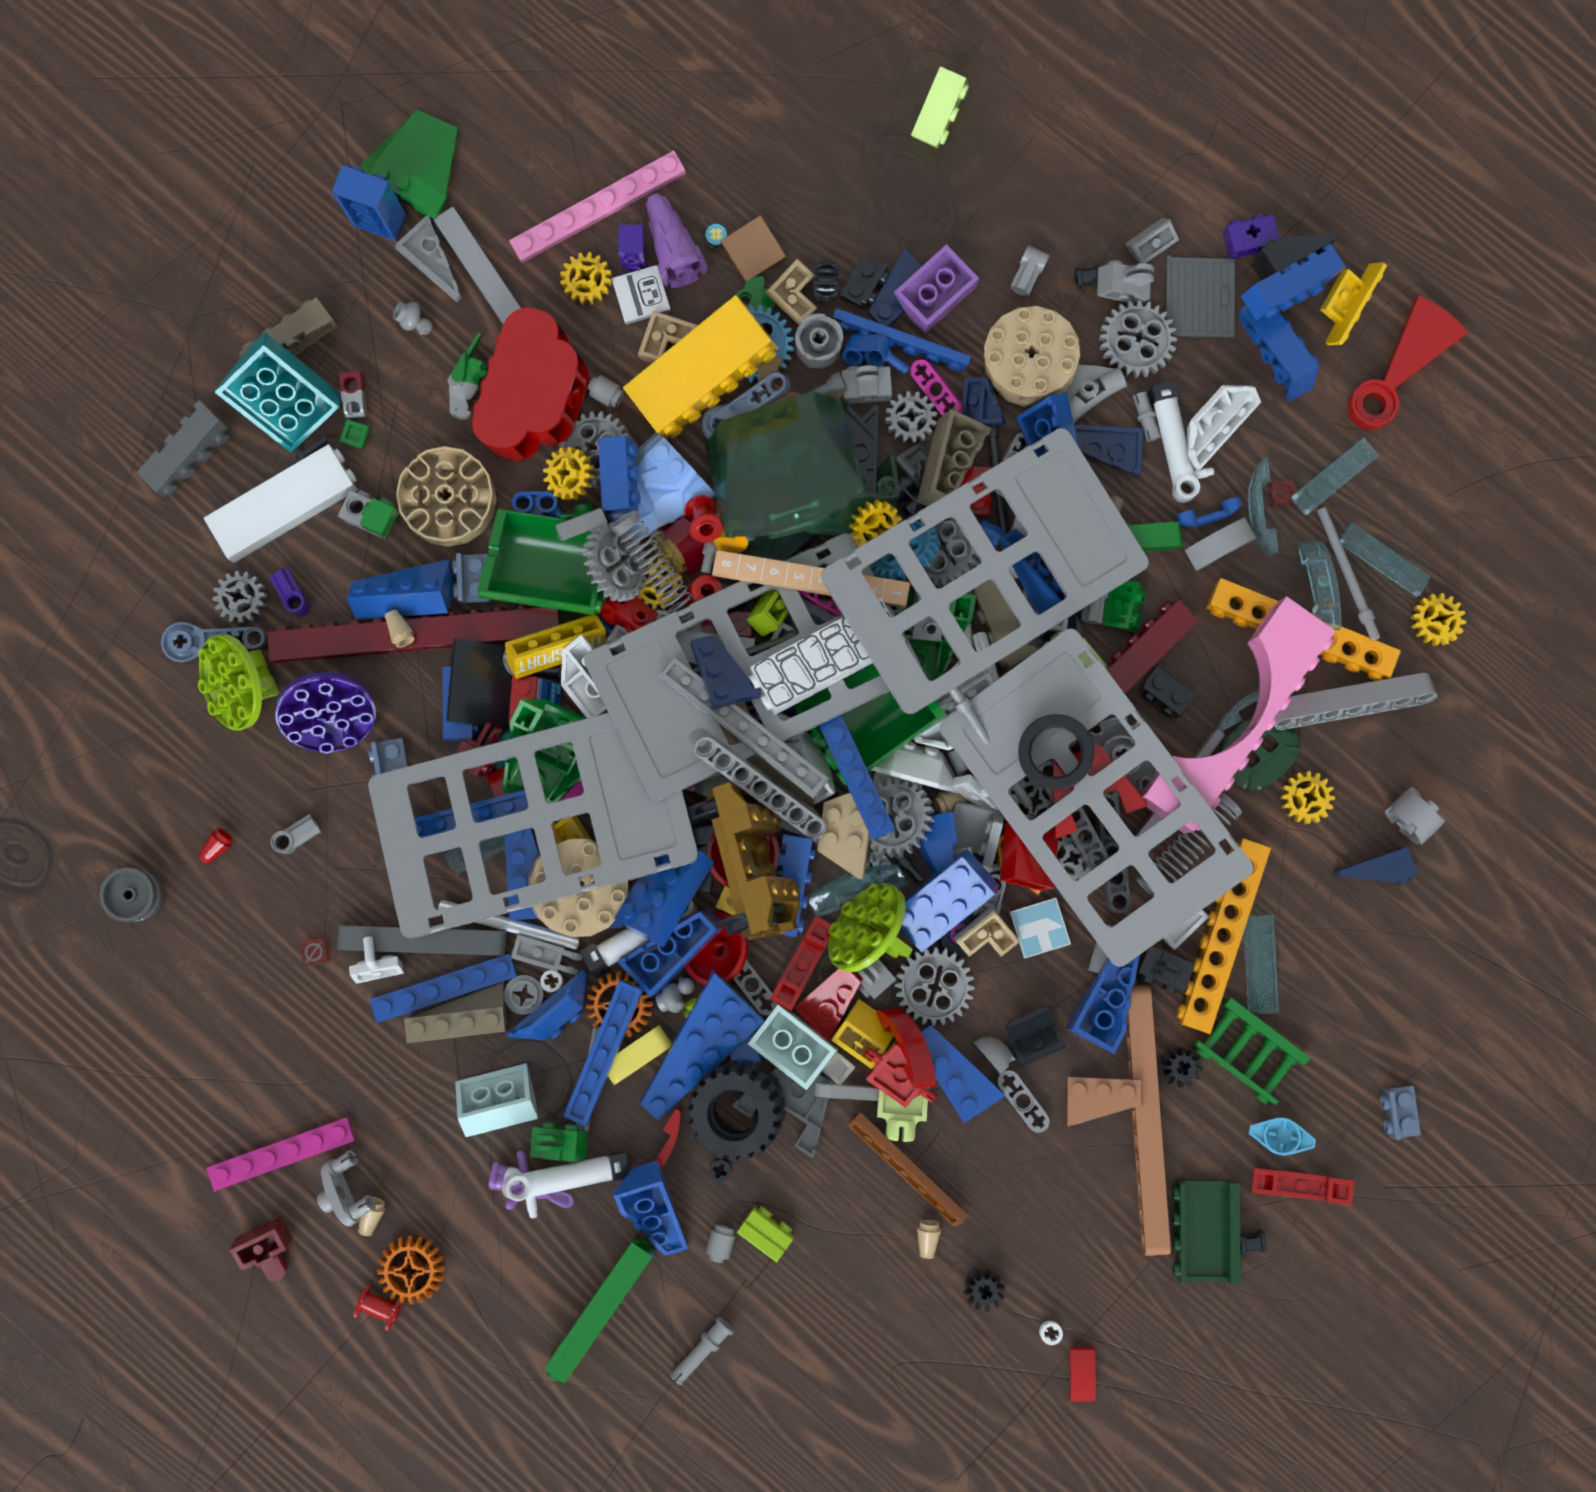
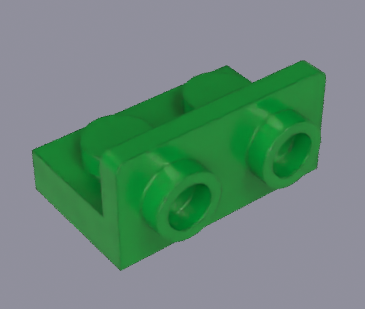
(1124, 607)

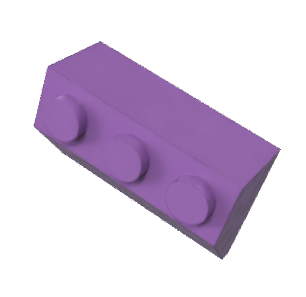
(936, 289)

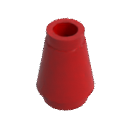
(216, 844)

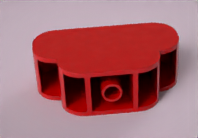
(530, 387)

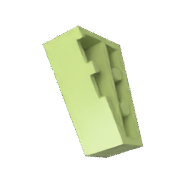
(940, 107)

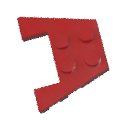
(1128, 795)

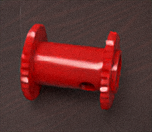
(701, 513)
(703, 583)
(377, 1307)

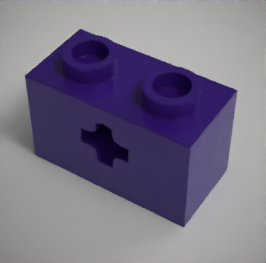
(1241, 244)
(632, 247)

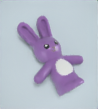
(500, 1172)

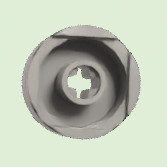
(827, 331)
(1415, 816)

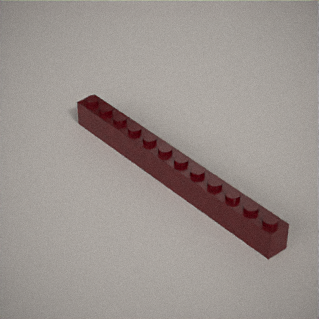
(429, 633)

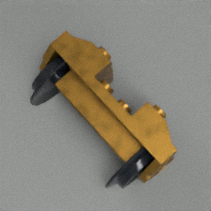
(757, 893)

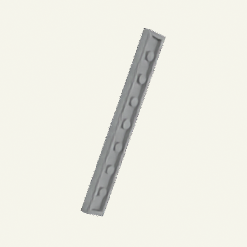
(746, 730)

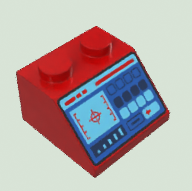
(535, 688)

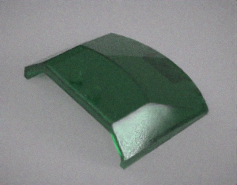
(784, 467)

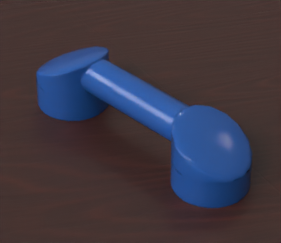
(1189, 517)

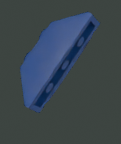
(555, 1012)

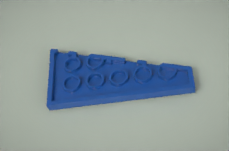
(705, 1039)

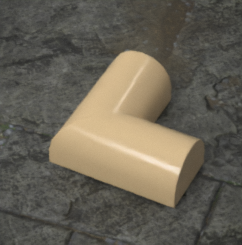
(787, 293)
(659, 332)
(984, 929)

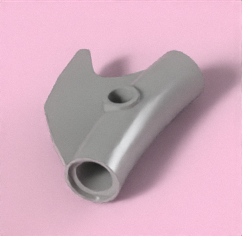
(1092, 386)

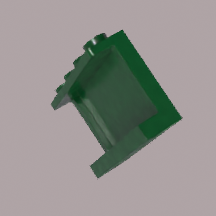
(1207, 1231)

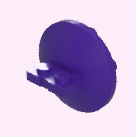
(325, 712)

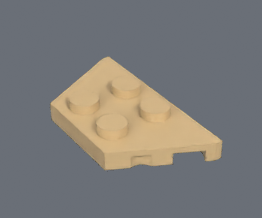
(845, 835)

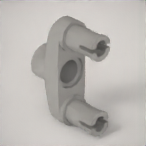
(336, 1192)

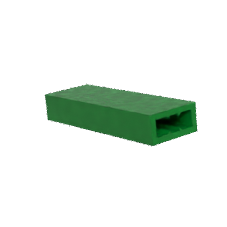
(599, 1309)

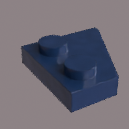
(981, 402)

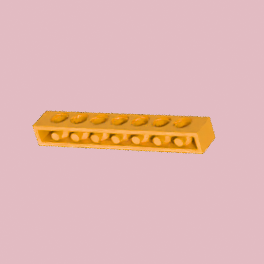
(1383, 655)
(1227, 950)

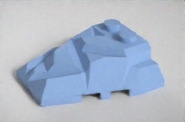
(664, 485)

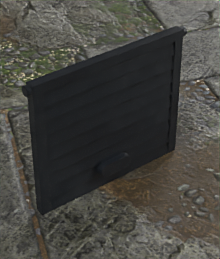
(479, 685)

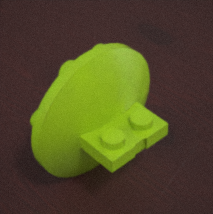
(235, 681)
(868, 928)

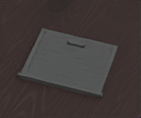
(1201, 297)

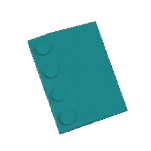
(278, 393)

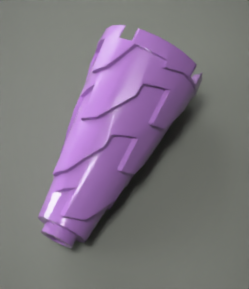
(675, 249)

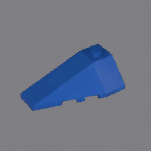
(1034, 576)
(939, 847)
(1105, 1006)
(649, 1205)

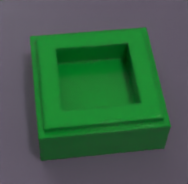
(355, 434)

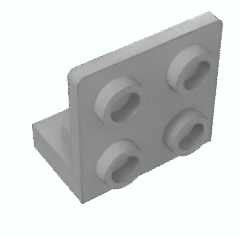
(978, 829)

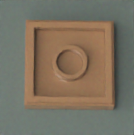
(753, 249)

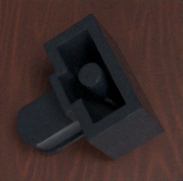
(1164, 968)

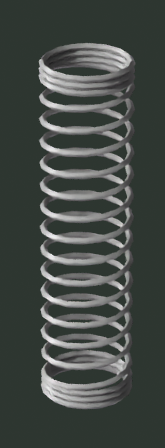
(624, 524)
(1228, 807)

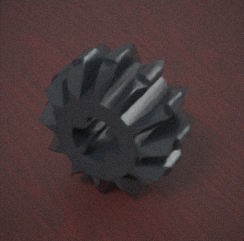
(826, 280)
(1173, 1063)
(981, 1280)

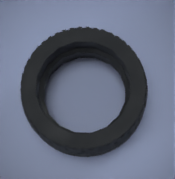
(1058, 721)

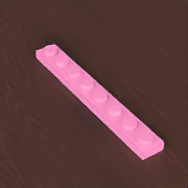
(597, 207)

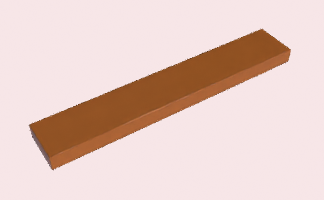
(907, 1170)

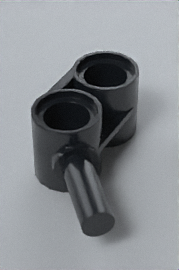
(908, 496)

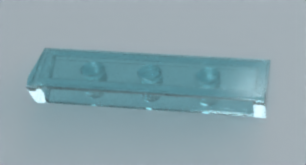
(1384, 559)
(1261, 965)

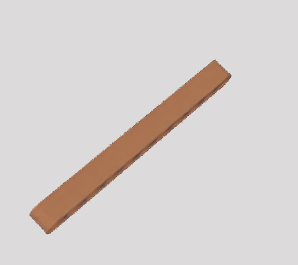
(1147, 1125)

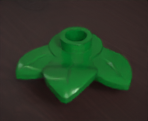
(756, 294)
(580, 509)

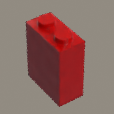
(1020, 866)

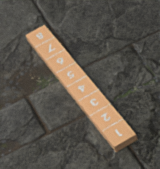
(798, 576)

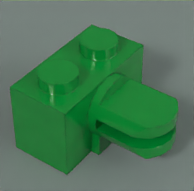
(559, 1143)

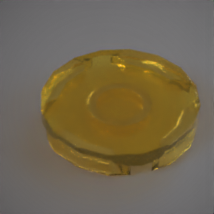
(671, 551)

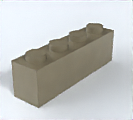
(300, 329)
(950, 455)
(999, 622)
(468, 1016)

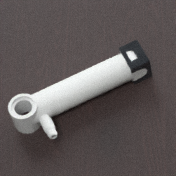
(1164, 400)
(602, 956)
(565, 1177)

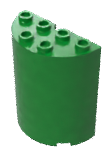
(536, 567)
(876, 726)

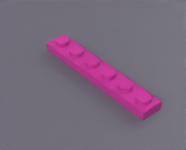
(281, 1153)

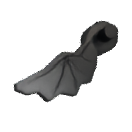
(313, 448)

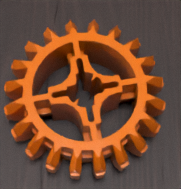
(598, 1006)
(411, 1259)

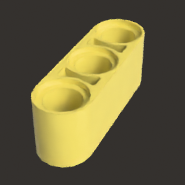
(639, 1054)

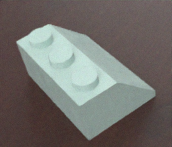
(793, 1046)
(495, 1100)

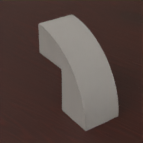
(1220, 544)

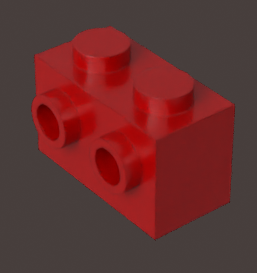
(628, 614)

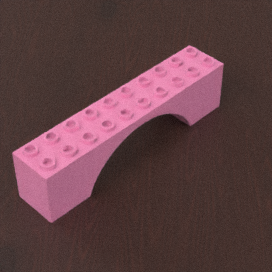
(1284, 651)

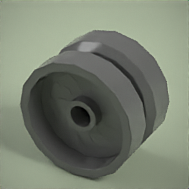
(117, 898)

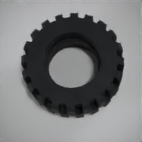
(718, 1135)

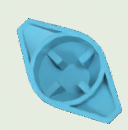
(1282, 1136)

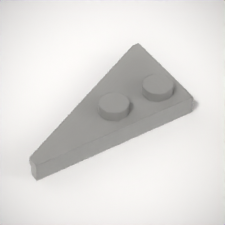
(424, 251)

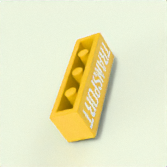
(545, 647)

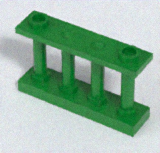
(1272, 1041)

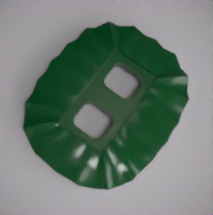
(1270, 765)

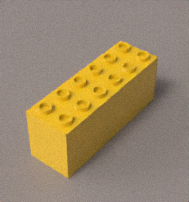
(701, 368)

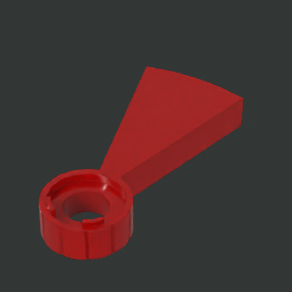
(1424, 337)

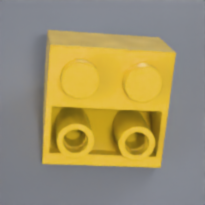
(861, 1030)

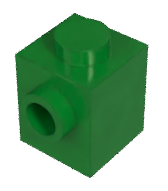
(379, 516)

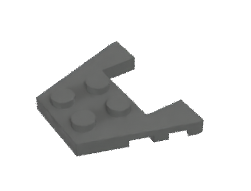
(800, 1104)

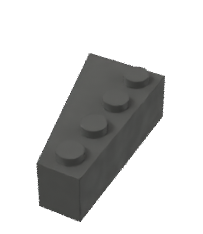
(184, 450)

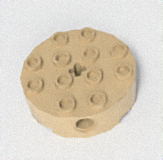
(1027, 333)
(428, 482)
(584, 912)

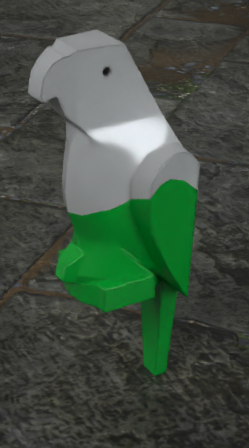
(465, 381)

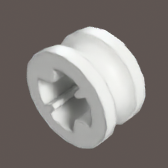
(548, 987)
(1058, 1337)

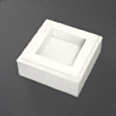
(838, 1068)

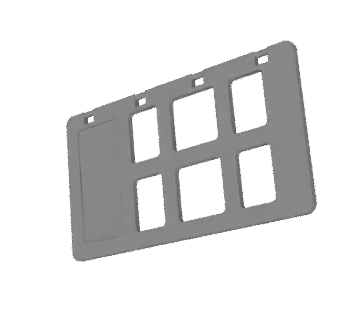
(1064, 520)
(1059, 683)
(658, 720)
(625, 823)

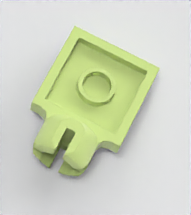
(899, 1116)

